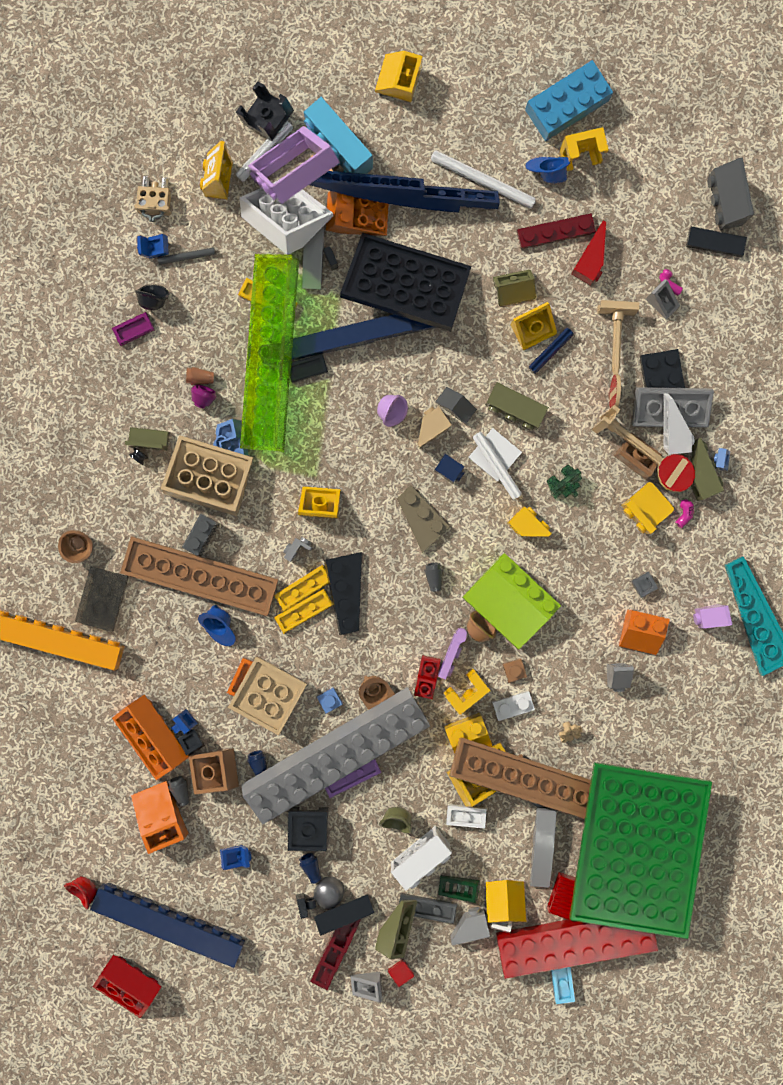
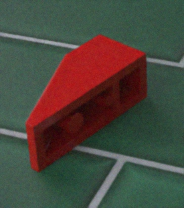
(592, 259)

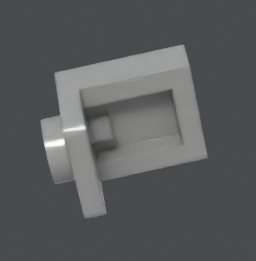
(292, 549)

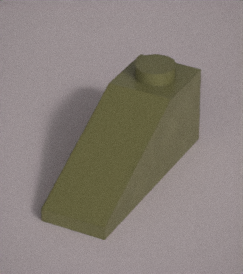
(396, 930)

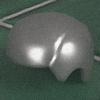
(329, 892)

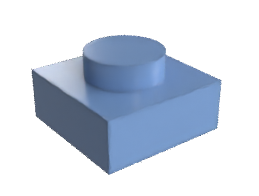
(722, 459)
(329, 700)

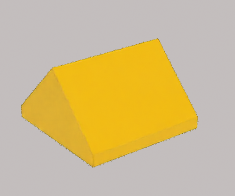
(534, 326)
(319, 502)
(505, 901)

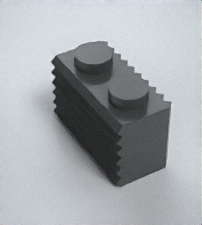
(200, 535)

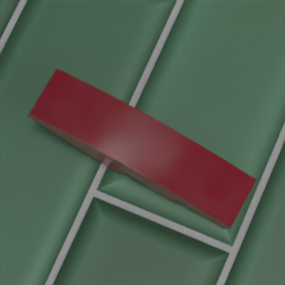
(333, 955)

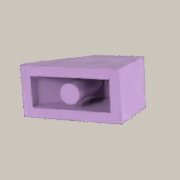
(712, 616)

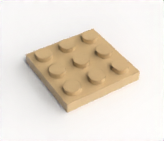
(267, 695)

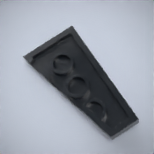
(345, 590)

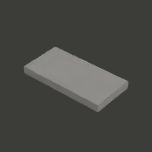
(692, 403)

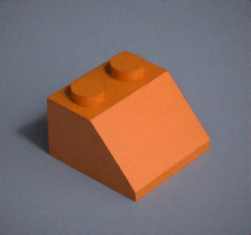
(643, 632)

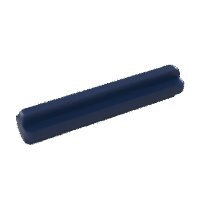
(551, 350)

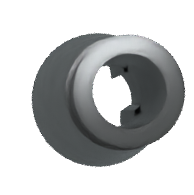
(434, 576)
(179, 790)

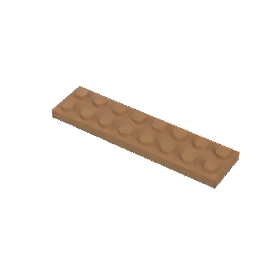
(199, 576)
(520, 778)

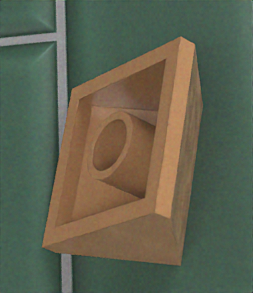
(635, 459)

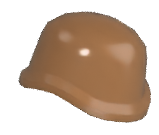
(75, 546)
(480, 628)

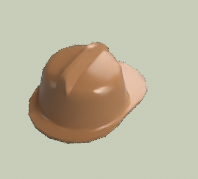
(374, 691)

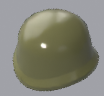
(398, 819)

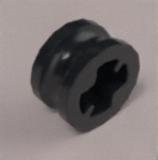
(138, 456)

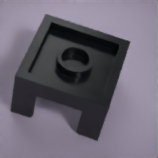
(267, 112)
(307, 829)

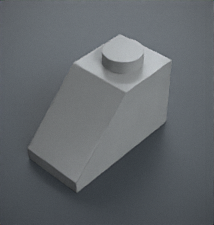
(619, 676)
(470, 927)

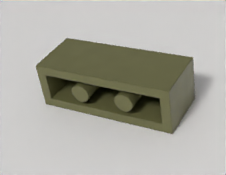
(516, 407)

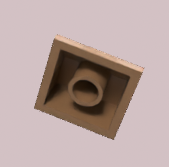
(214, 771)

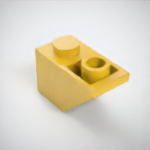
(527, 525)

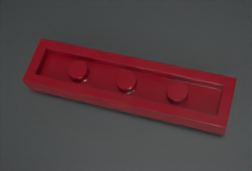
(556, 231)

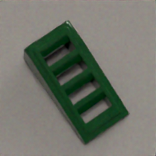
(459, 881)

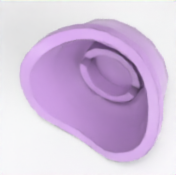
(392, 409)

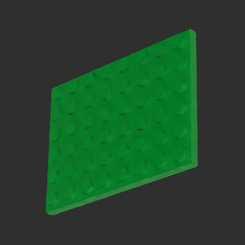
(640, 850)

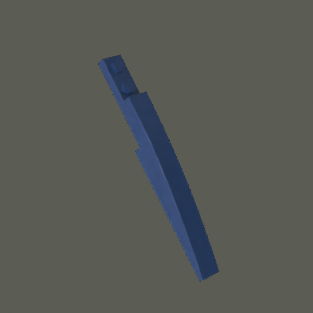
(406, 192)
(355, 335)

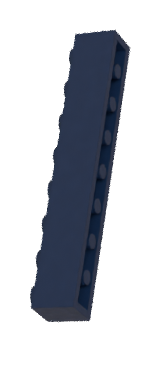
(167, 924)

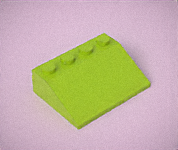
(511, 601)

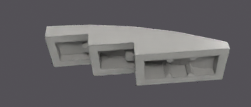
(313, 261)
(543, 847)

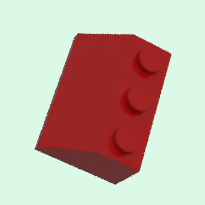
(127, 986)

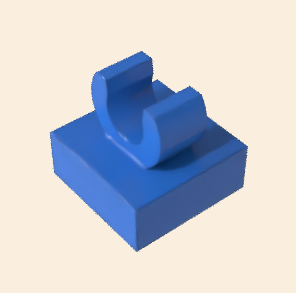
(184, 722)

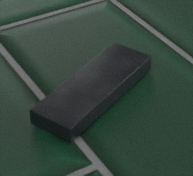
(716, 241)
(343, 914)

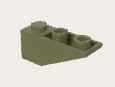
(706, 479)

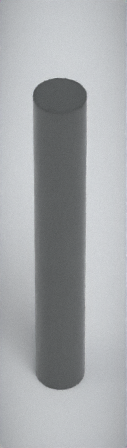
(186, 256)

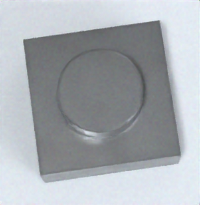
(644, 584)

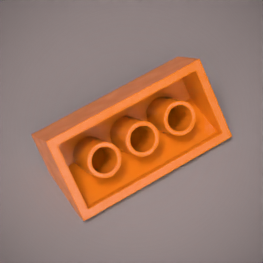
(150, 737)

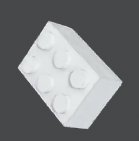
(421, 858)

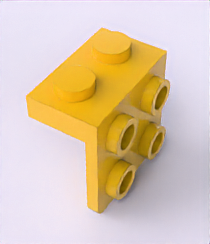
(647, 508)

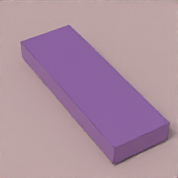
(356, 777)

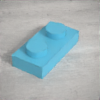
(563, 985)

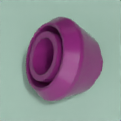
(202, 396)

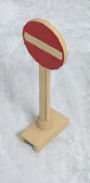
(617, 310)
(673, 471)

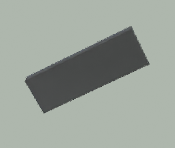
(432, 908)

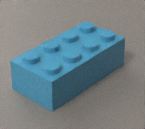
(568, 100)

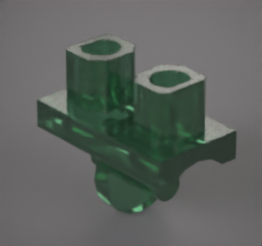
(567, 485)

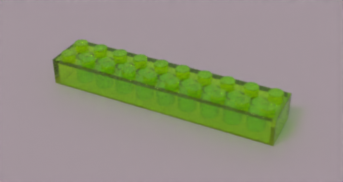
(269, 352)

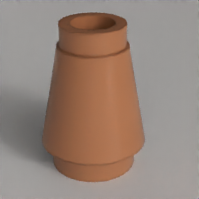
(199, 376)

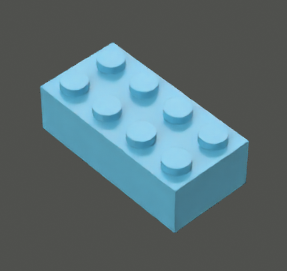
(347, 147)

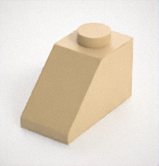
(432, 425)

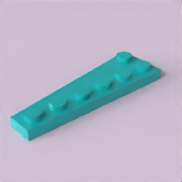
(758, 619)

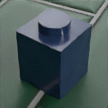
(449, 469)

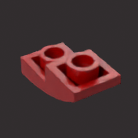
(427, 677)

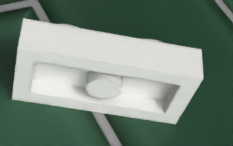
(513, 705)
(466, 816)

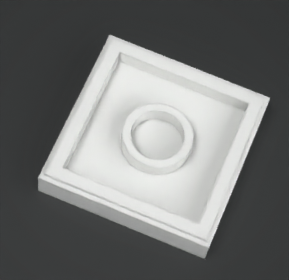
(502, 447)

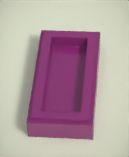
(133, 329)

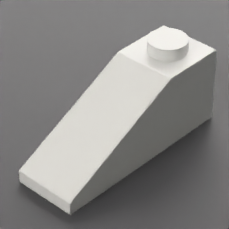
(677, 435)

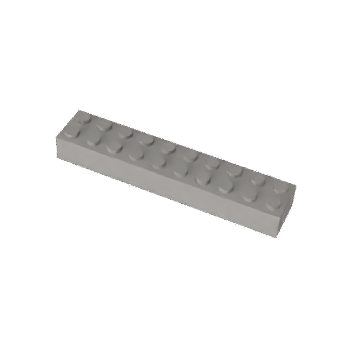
(334, 756)

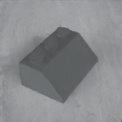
(730, 194)

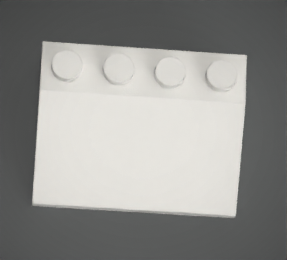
(285, 224)

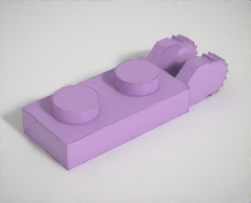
(452, 652)

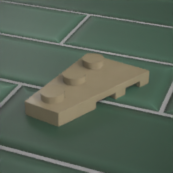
(422, 518)

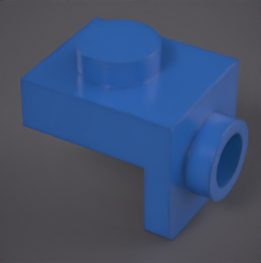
(153, 246)
(235, 857)

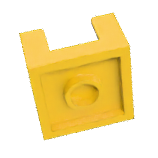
(591, 141)
(470, 696)

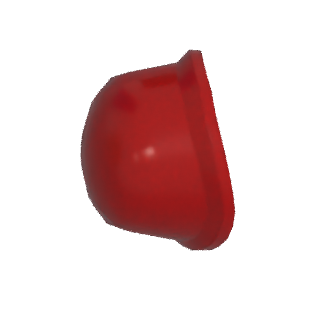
(83, 889)

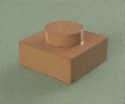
(514, 670)

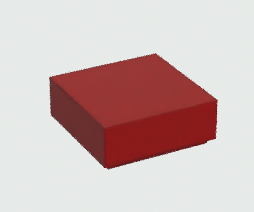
(401, 972)

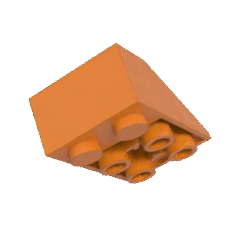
(356, 215)
(158, 817)

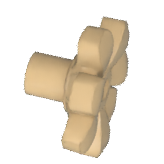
(570, 732)

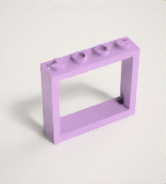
(301, 176)

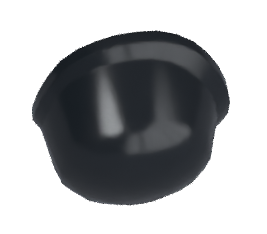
(152, 296)

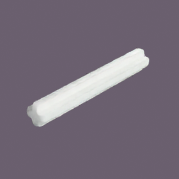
(244, 172)
(497, 465)

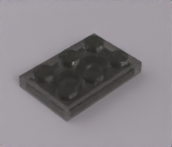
(101, 598)

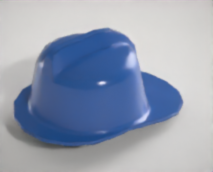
(550, 168)
(218, 625)

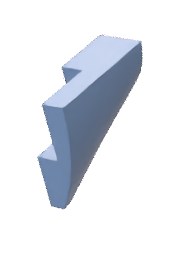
(229, 435)

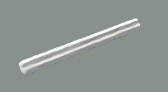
(483, 179)

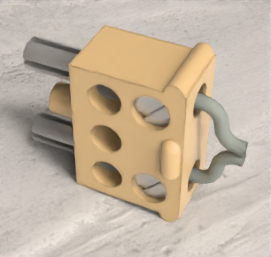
(153, 199)

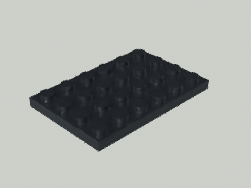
(405, 282)

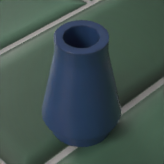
(257, 761)
(310, 866)

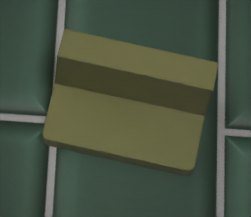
(515, 287)
(148, 439)

